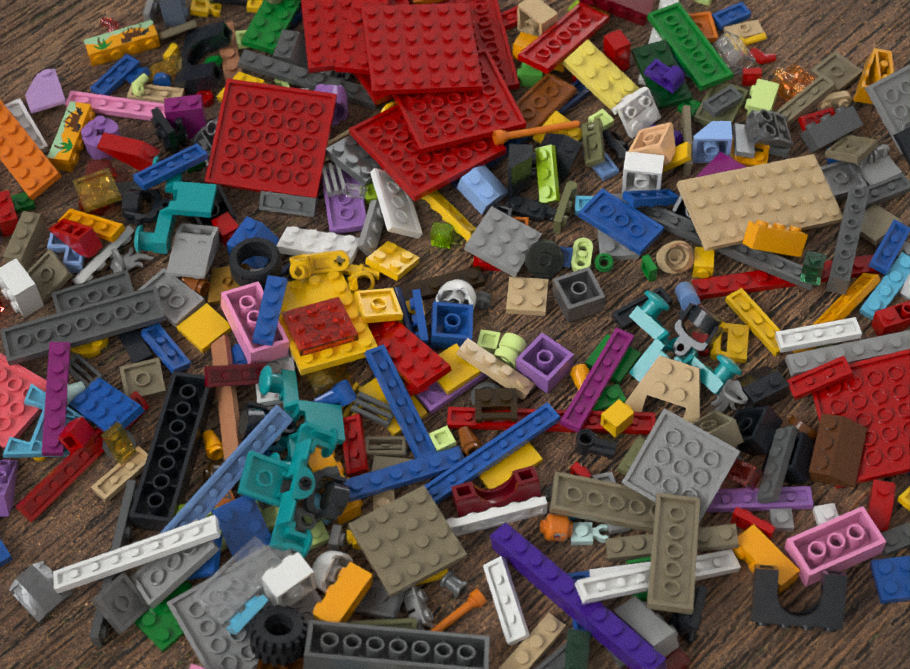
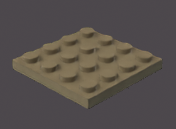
(407, 541)

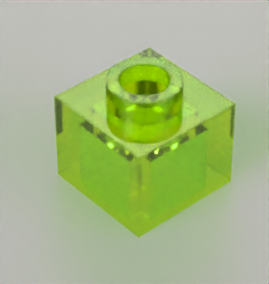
(441, 235)

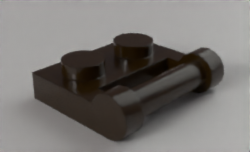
(495, 400)

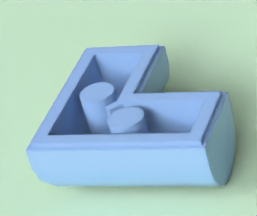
(71, 259)

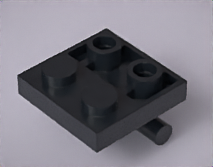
(169, 135)
(690, 623)

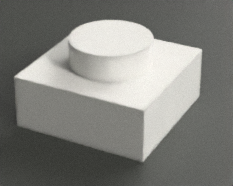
(825, 513)

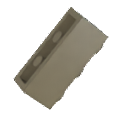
(25, 239)

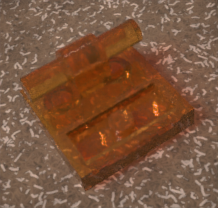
(791, 80)

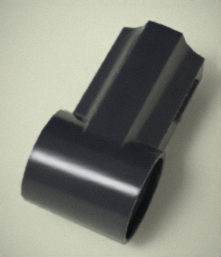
(596, 444)

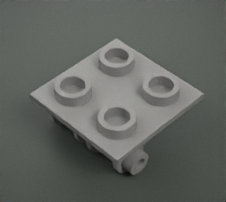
(877, 166)

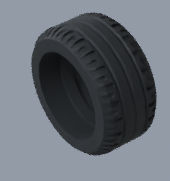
(250, 248)

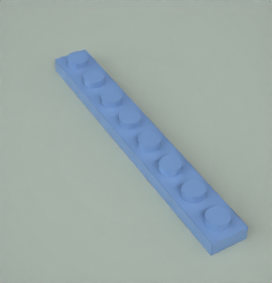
(231, 470)

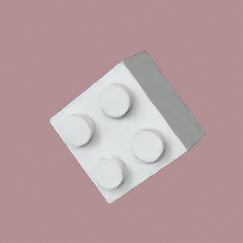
(642, 171)
(19, 288)
(289, 581)

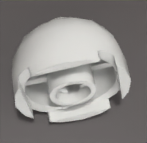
(457, 292)
(328, 567)

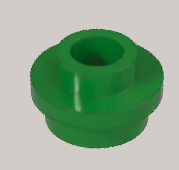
(604, 256)

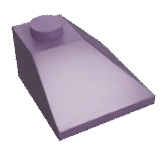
(45, 91)

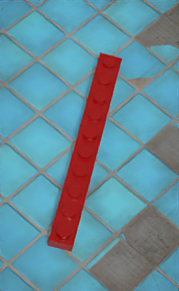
(761, 281)
(465, 416)

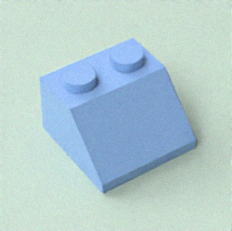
(711, 141)
(482, 188)

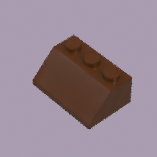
(837, 451)

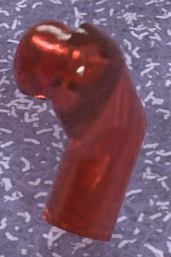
(111, 24)

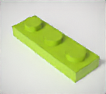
(547, 174)

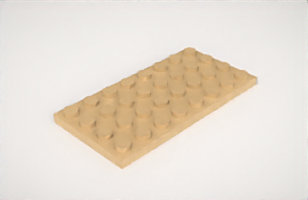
(777, 191)

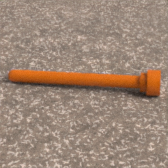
(501, 136)
(474, 600)

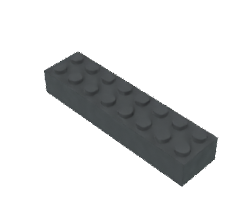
(379, 647)

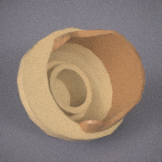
(675, 257)

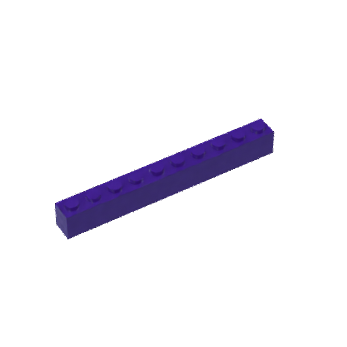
(562, 591)

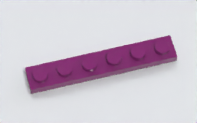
(597, 380)
(56, 398)

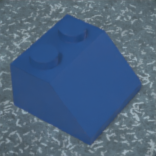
(249, 229)
(450, 324)

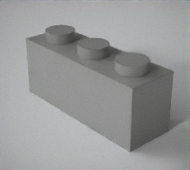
(648, 625)

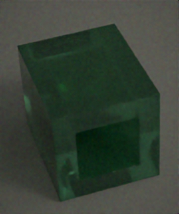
(813, 267)

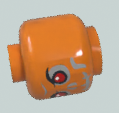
(556, 527)

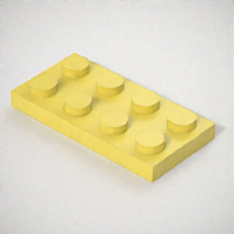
(599, 74)

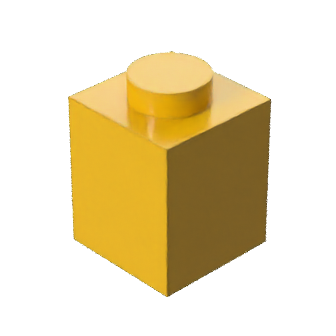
(703, 263)
(617, 418)

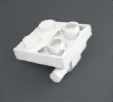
(637, 111)

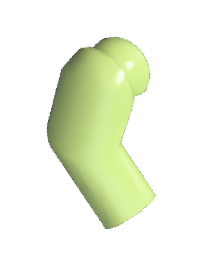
(137, 85)

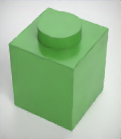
(528, 75)

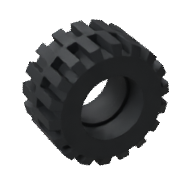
(278, 648)

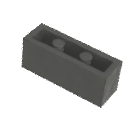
(831, 128)

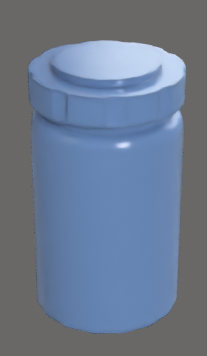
(686, 294)

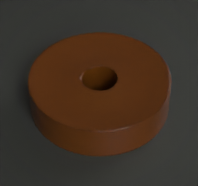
(801, 426)

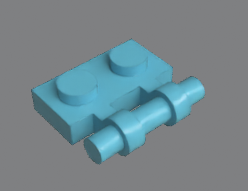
(241, 619)

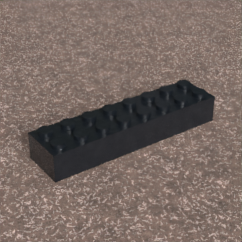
(172, 451)

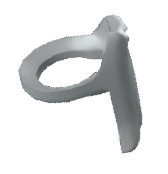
(127, 261)
(729, 395)

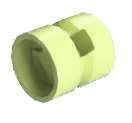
(510, 348)

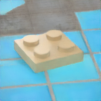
(527, 296)

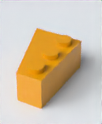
(876, 68)

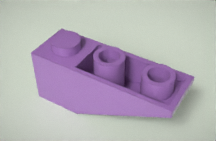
(8, 477)

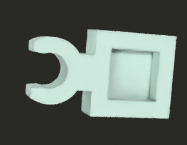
(584, 533)

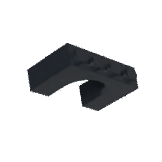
(196, 45)
(826, 613)

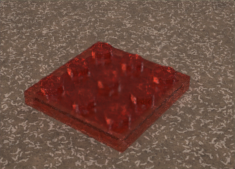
(319, 326)

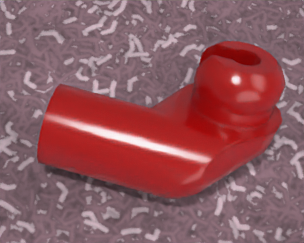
(762, 58)

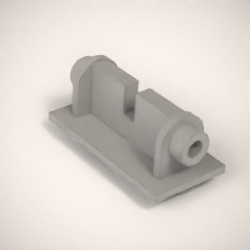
(416, 600)

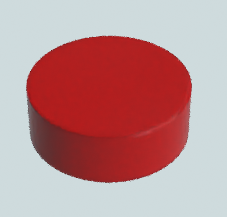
(207, 97)

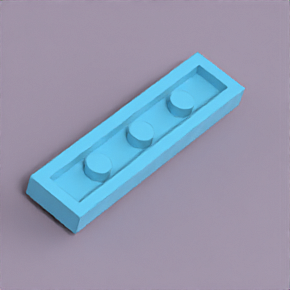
(888, 287)

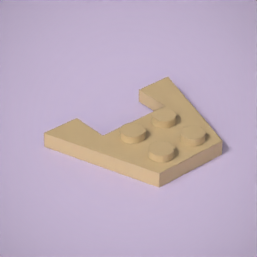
(672, 383)

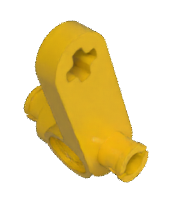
(314, 263)

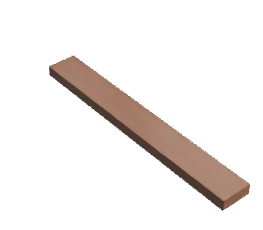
(226, 399)

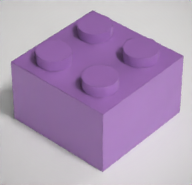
(544, 362)

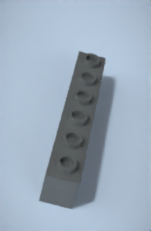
(847, 240)

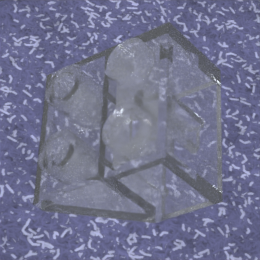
(733, 52)

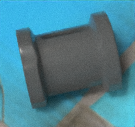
(454, 584)

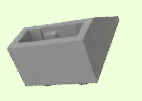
(193, 250)

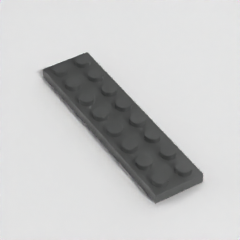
(83, 324)

